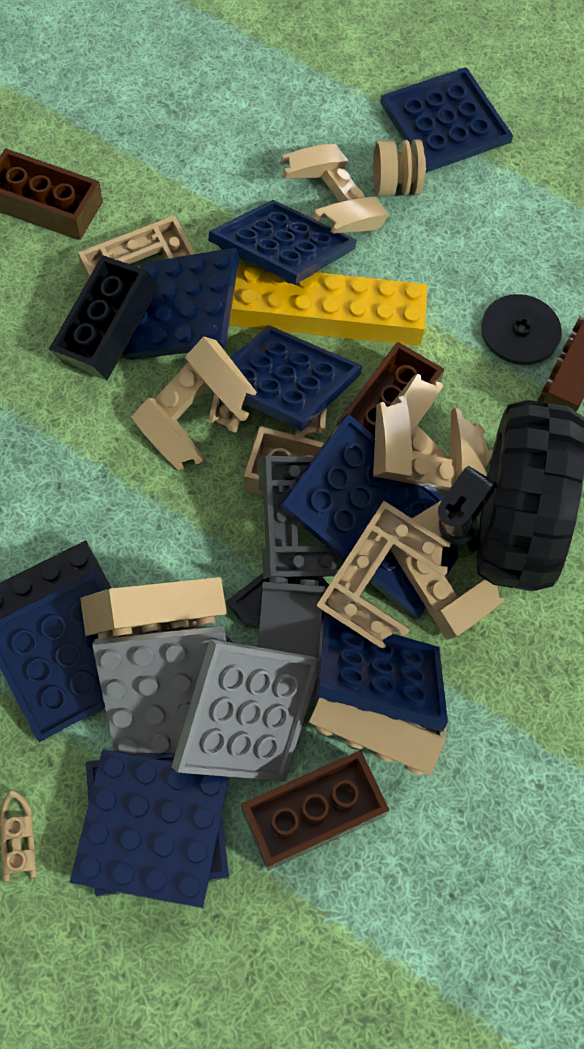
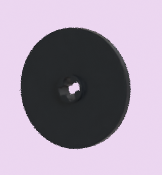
(536, 341)

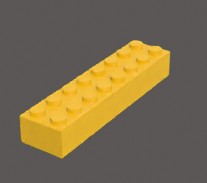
(331, 306)

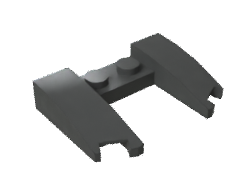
(282, 554)

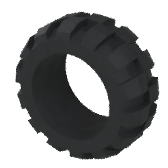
(536, 498)

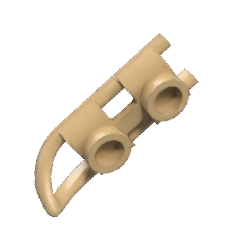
(14, 830)

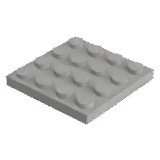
(150, 685)
(246, 712)

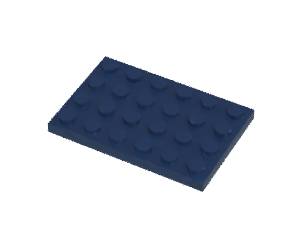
(340, 497)

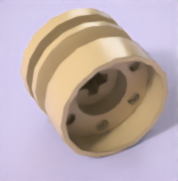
(400, 167)

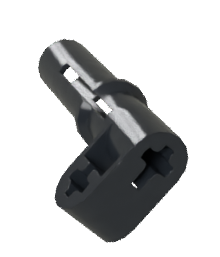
(461, 508)

